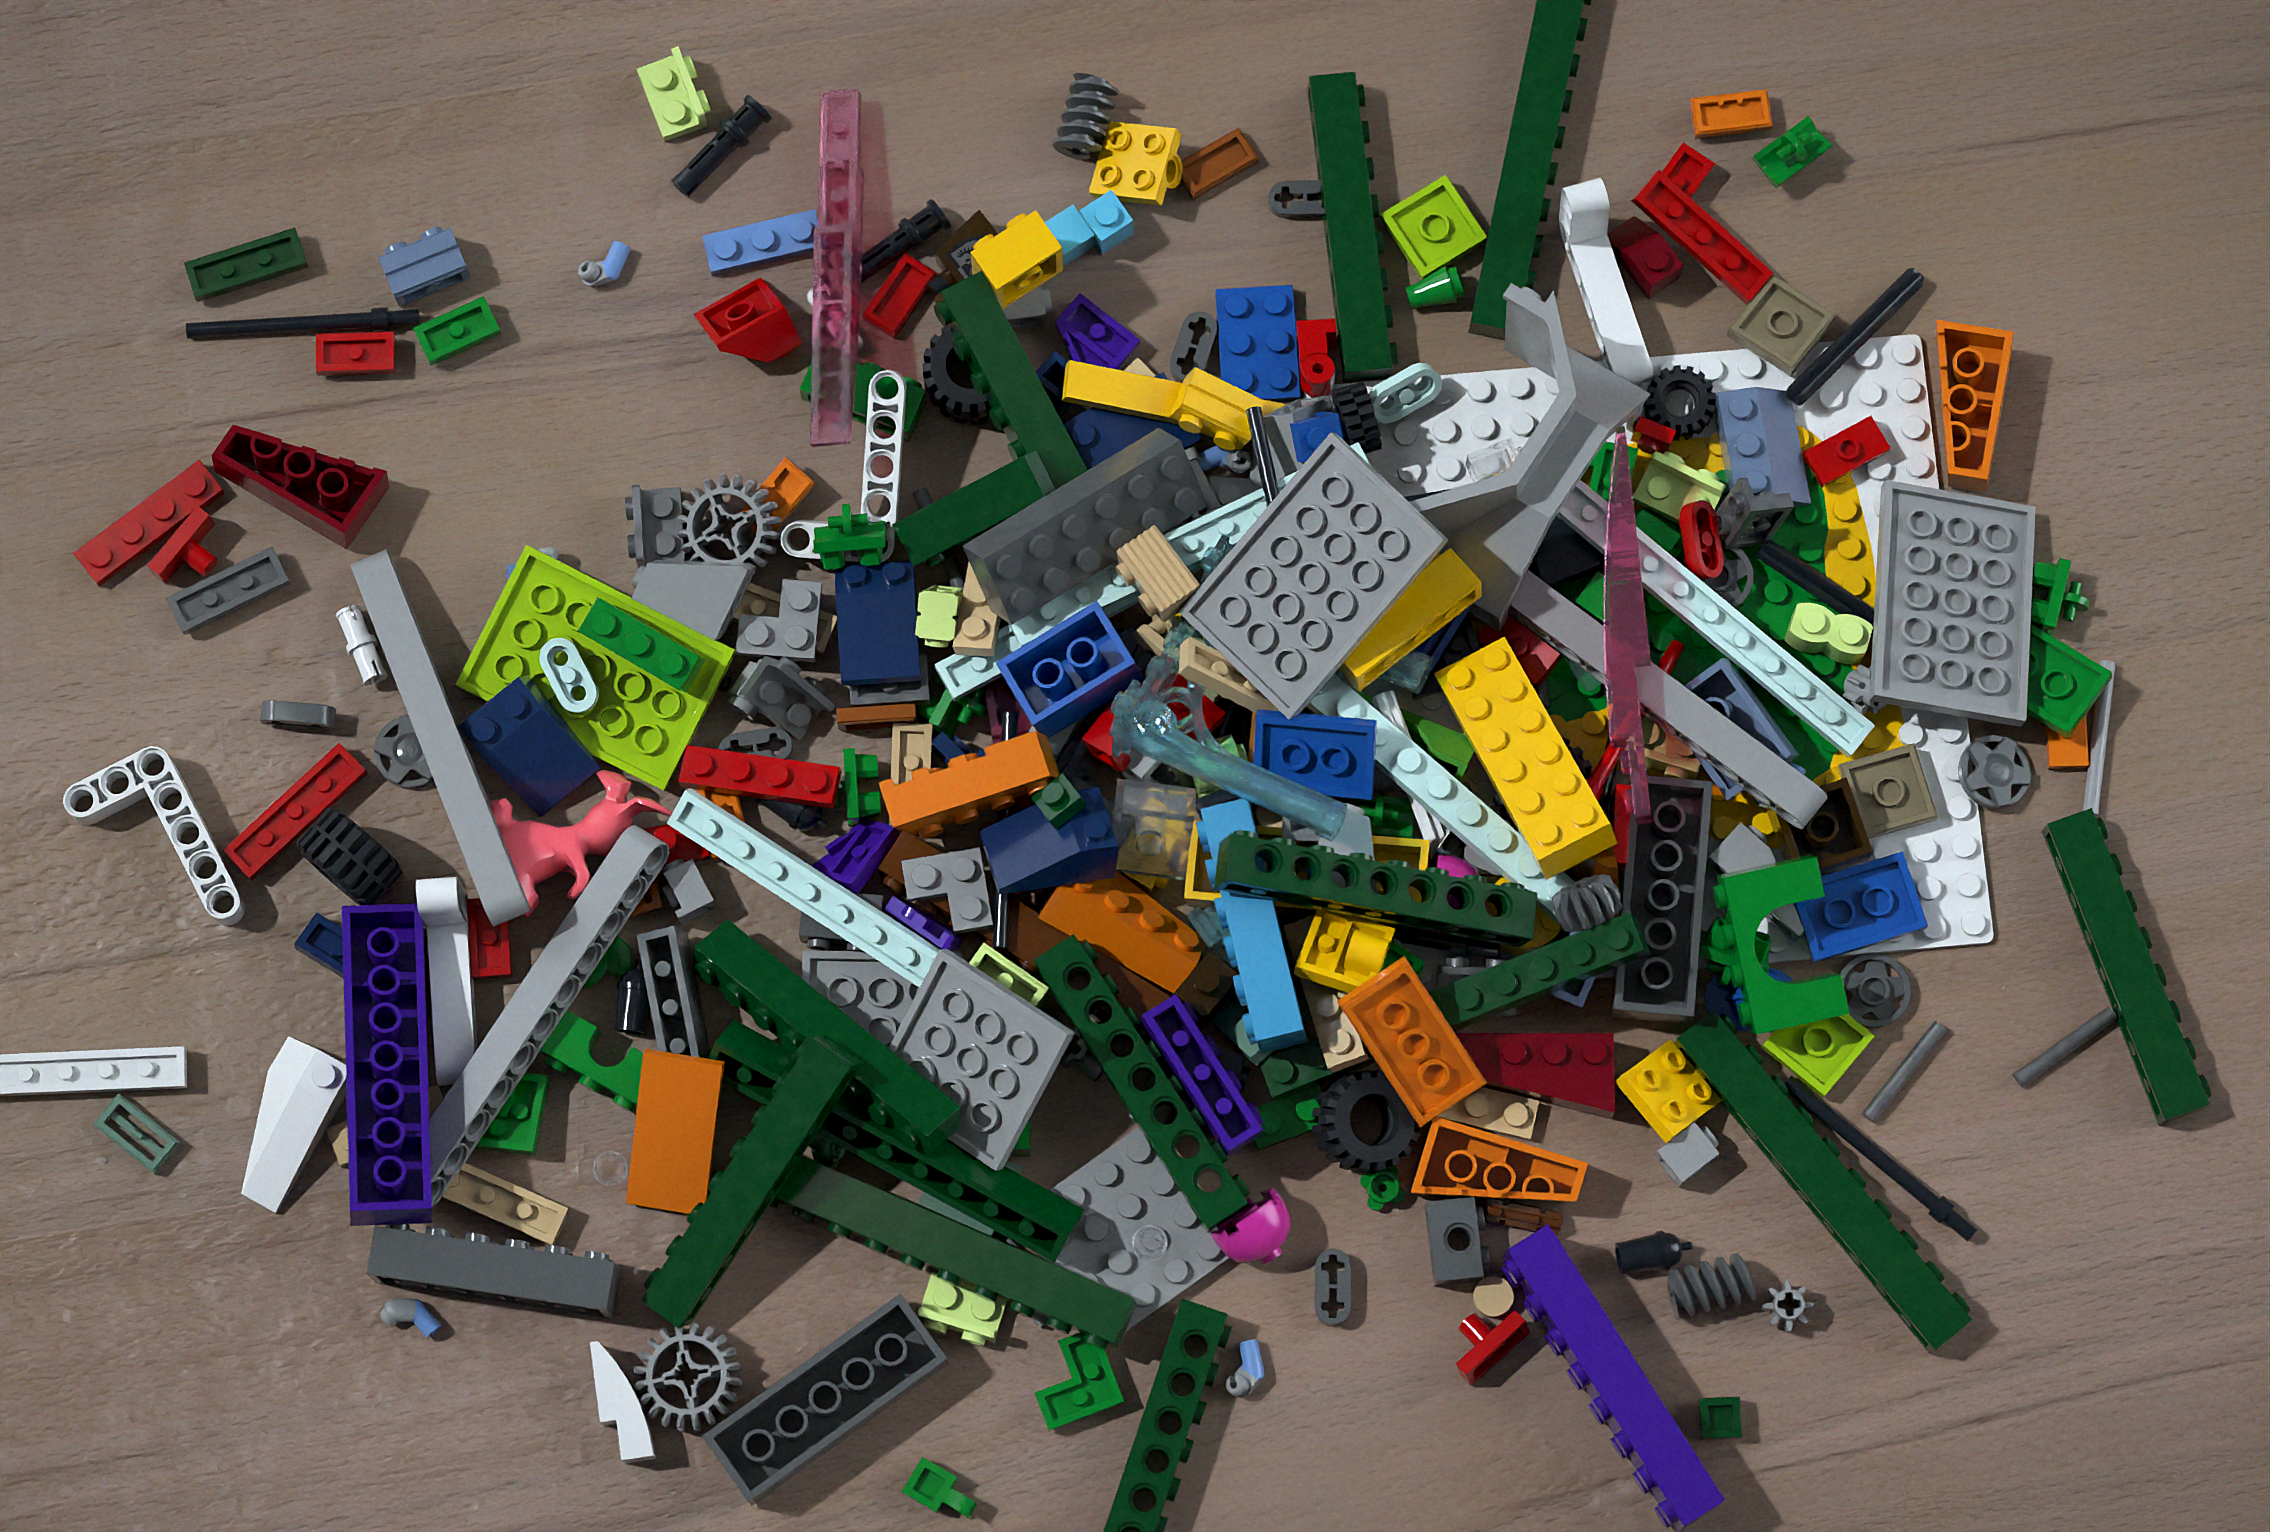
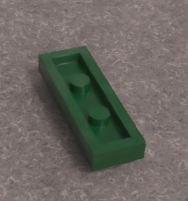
(246, 264)

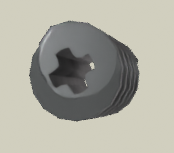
(1083, 116)
(1709, 1284)

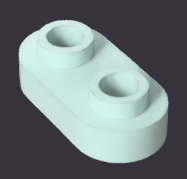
(1403, 394)
(569, 676)

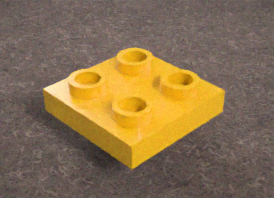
(1138, 163)
(1343, 950)
(1668, 1091)

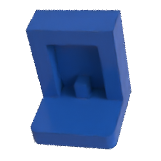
(1311, 432)

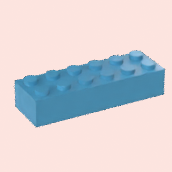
(1254, 942)

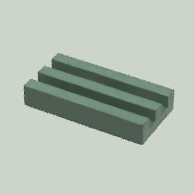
(163, 1155)

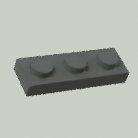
(228, 590)

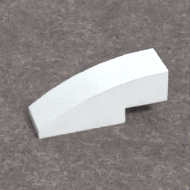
(621, 1406)

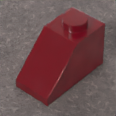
(1645, 256)

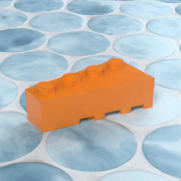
(1972, 390)
(970, 785)
(1126, 927)
(1482, 1164)

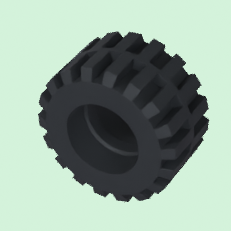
(942, 390)
(349, 857)
(1335, 1122)

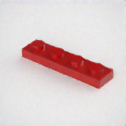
(1702, 236)
(148, 523)
(760, 776)
(295, 811)

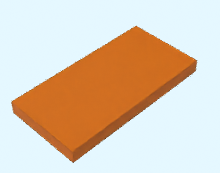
(1411, 1041)
(674, 1131)

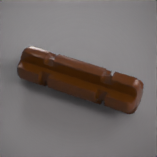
(1521, 1215)

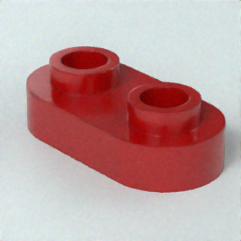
(1701, 540)

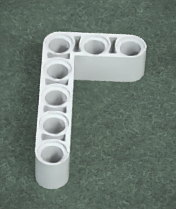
(1610, 312)
(872, 483)
(174, 821)
(444, 911)

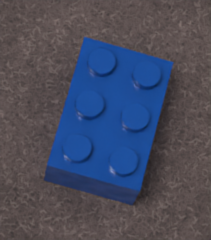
(1070, 670)

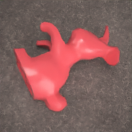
(546, 850)

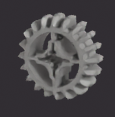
(720, 512)
(668, 1379)

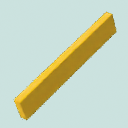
(1125, 391)

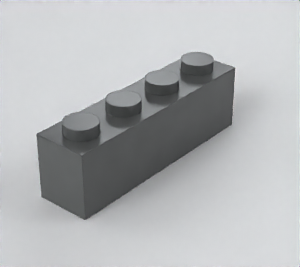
(673, 992)

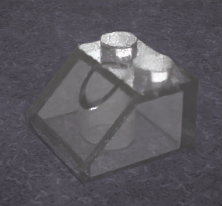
(1153, 828)

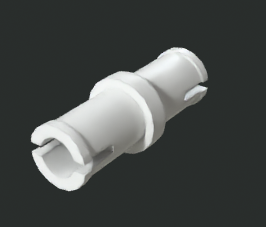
(361, 645)

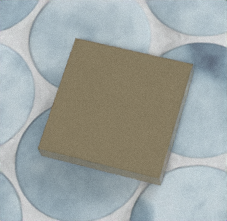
(1781, 325)
(1890, 790)

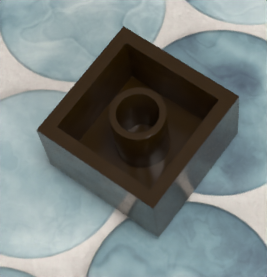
(1832, 835)

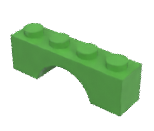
(1443, 744)

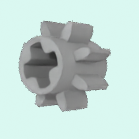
(1858, 690)
(1779, 1314)

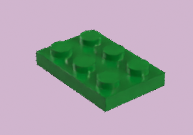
(2061, 683)

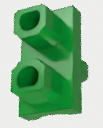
(1791, 152)
(847, 534)
(2054, 578)
(947, 715)
(858, 804)
(1387, 815)
(1714, 949)

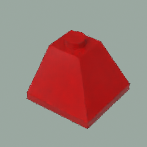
(750, 324)

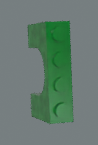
(1746, 901)

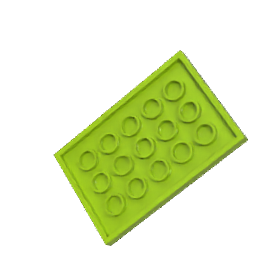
(637, 718)

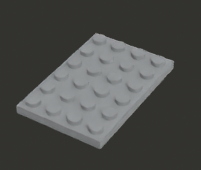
(1313, 576)
(1952, 603)

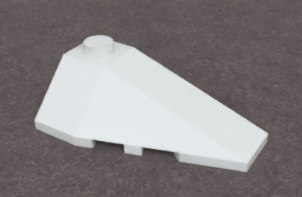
(295, 1111)

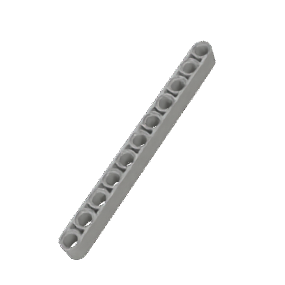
(1672, 706)
(440, 738)
(541, 1002)

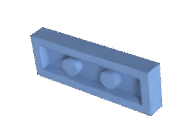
(761, 242)

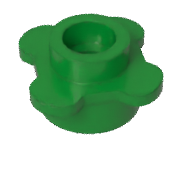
(1388, 1178)

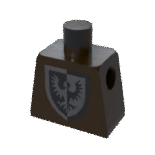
(955, 254)
(1208, 987)

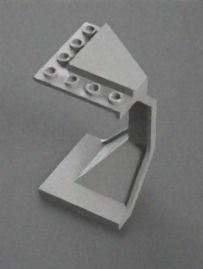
(1503, 518)

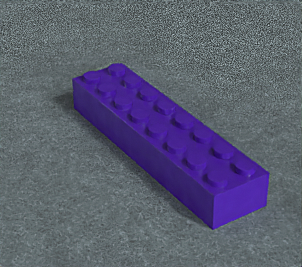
(386, 1065)
(1611, 1378)

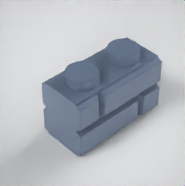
(423, 265)

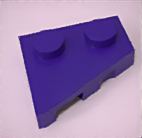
(1094, 335)
(857, 854)
(932, 929)

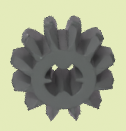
(1586, 903)

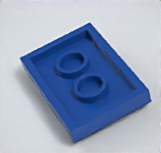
(1259, 341)
(1318, 751)
(1861, 908)

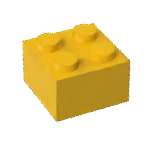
(1018, 258)

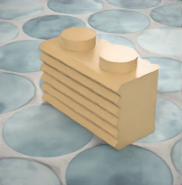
(1157, 574)

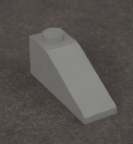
(1748, 849)

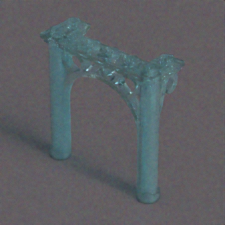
(1152, 729)

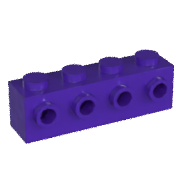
(1201, 1074)

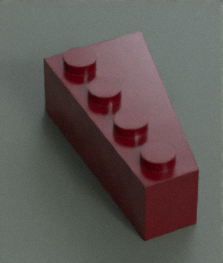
(308, 486)
(1548, 1067)

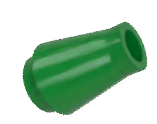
(1436, 289)

